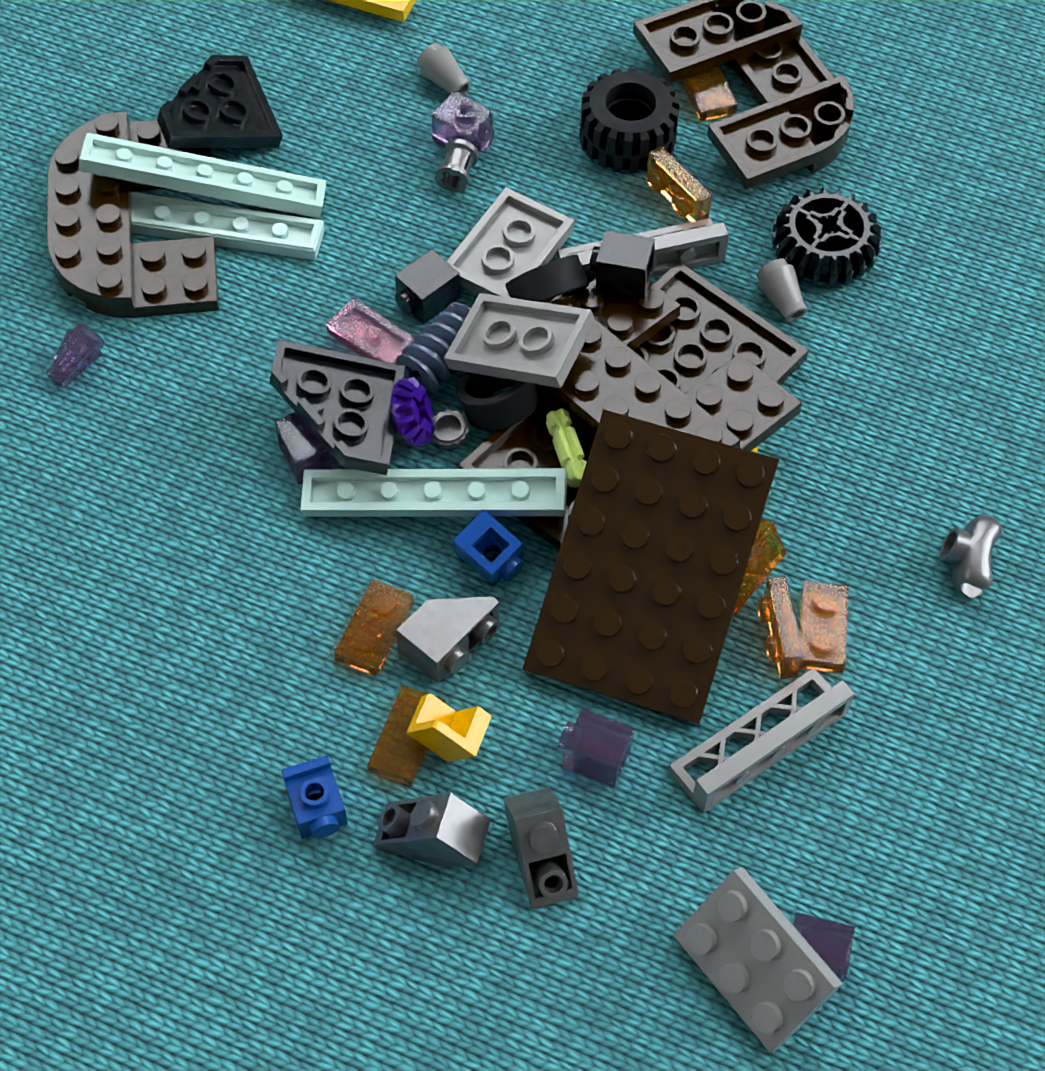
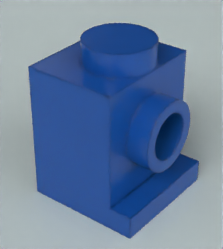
(488, 535)
(310, 781)

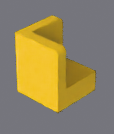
(446, 731)

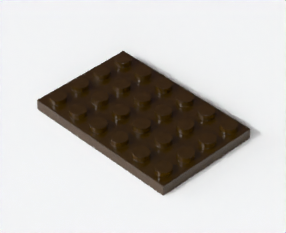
(651, 566)

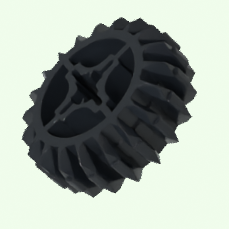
(827, 237)

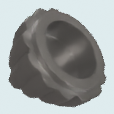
(450, 429)

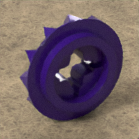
(412, 412)

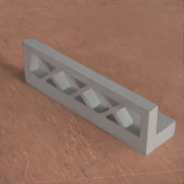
(690, 243)
(767, 746)

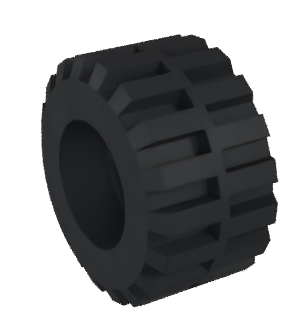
(627, 119)

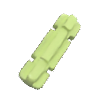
(566, 445)

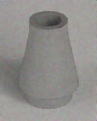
(442, 69)
(782, 288)

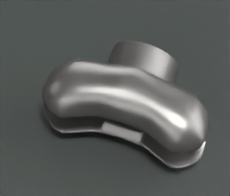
(971, 554)

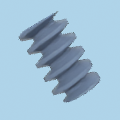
(426, 355)

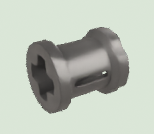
(458, 160)

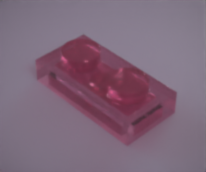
(368, 332)

